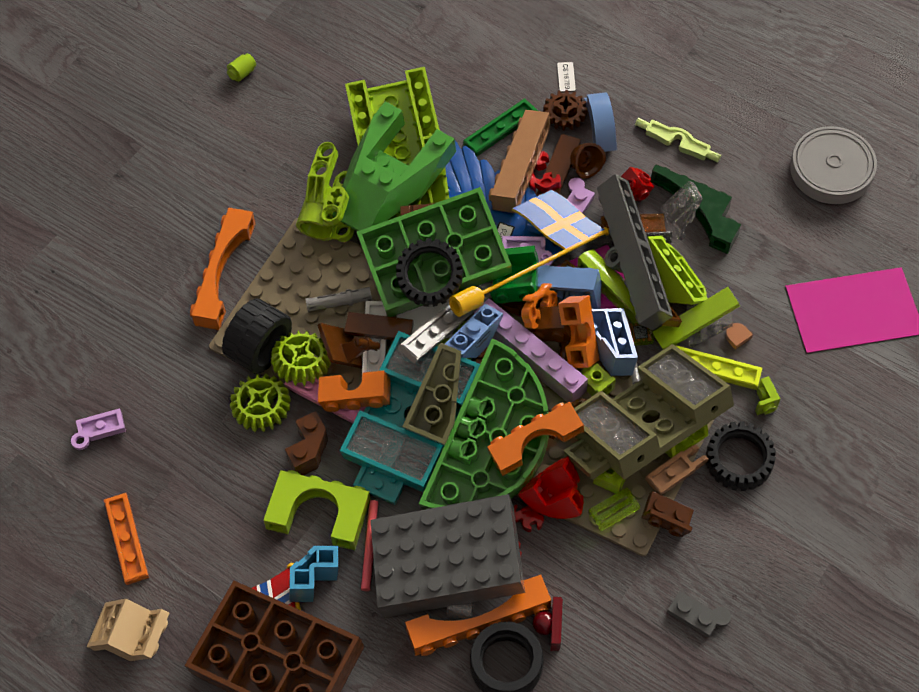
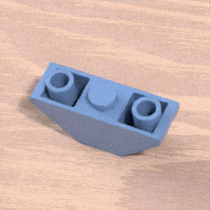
(476, 332)

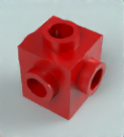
(639, 183)

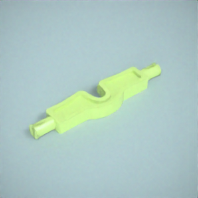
(687, 145)

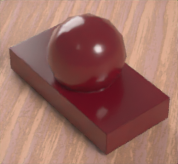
(547, 623)

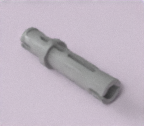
(338, 299)

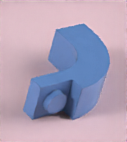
(602, 121)

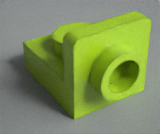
(768, 397)

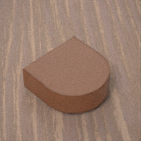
(738, 335)

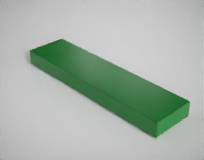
(497, 128)

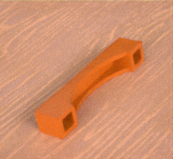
(236, 228)
(431, 634)

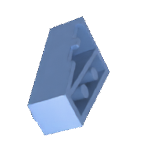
(614, 341)

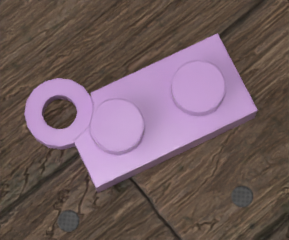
(98, 427)

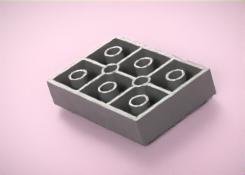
(446, 556)

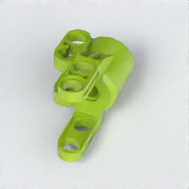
(321, 200)

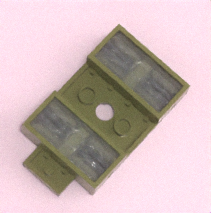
(669, 386)

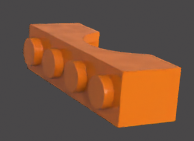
(560, 422)

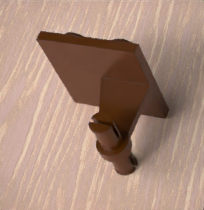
(344, 348)

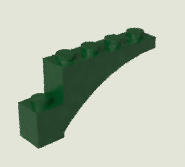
(711, 212)

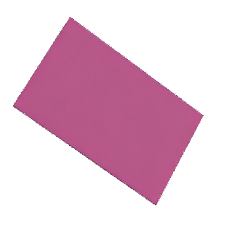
(854, 309)

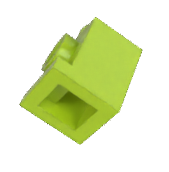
(603, 383)
(610, 482)

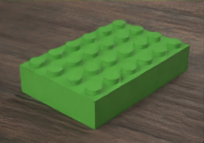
(460, 222)

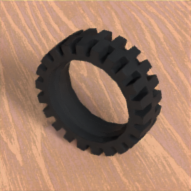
(414, 251)
(750, 434)

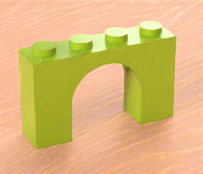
(295, 489)

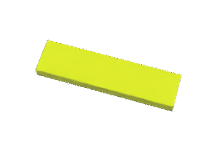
(727, 369)

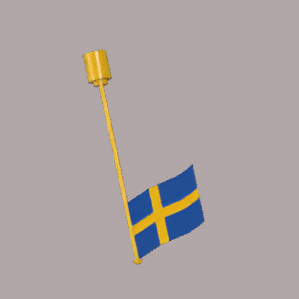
(557, 222)

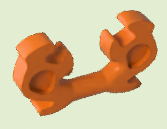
(529, 312)

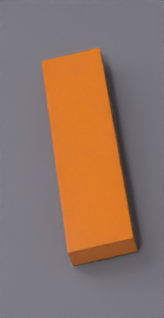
(126, 539)

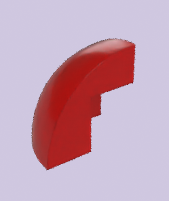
(555, 491)

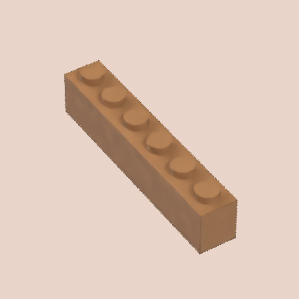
(520, 161)

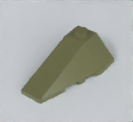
(435, 403)

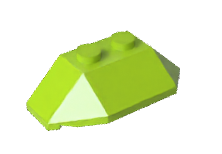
(676, 275)

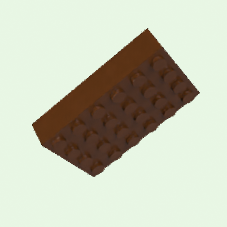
(271, 647)

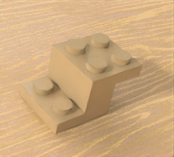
(128, 630)

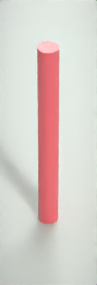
(368, 553)

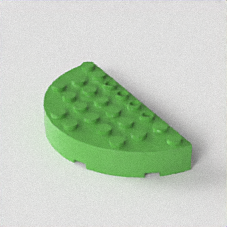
(499, 400)

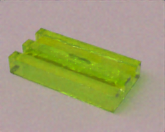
(624, 513)

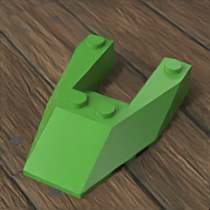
(383, 184)

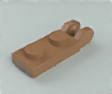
(675, 470)

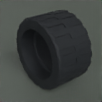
(254, 335)

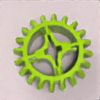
(303, 364)
(258, 410)

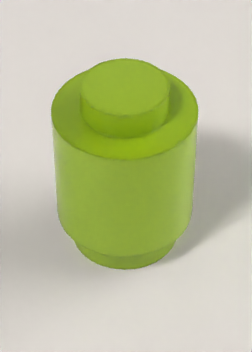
(241, 67)

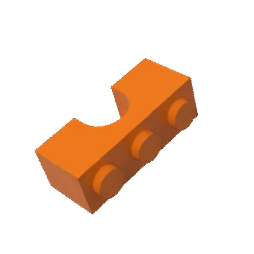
(583, 348)
(372, 392)

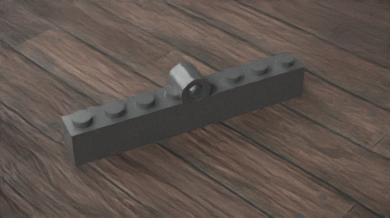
(633, 253)

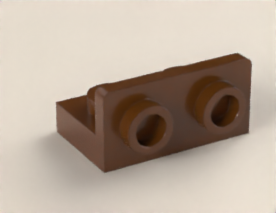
(667, 514)

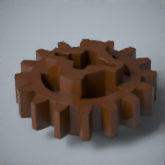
(575, 109)

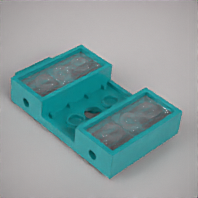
(380, 443)

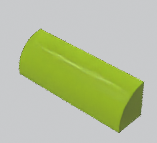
(612, 282)

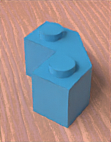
(317, 565)

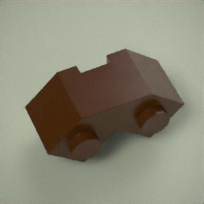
(307, 454)

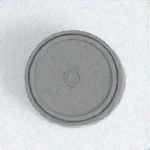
(833, 165)

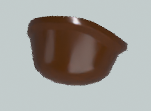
(587, 159)

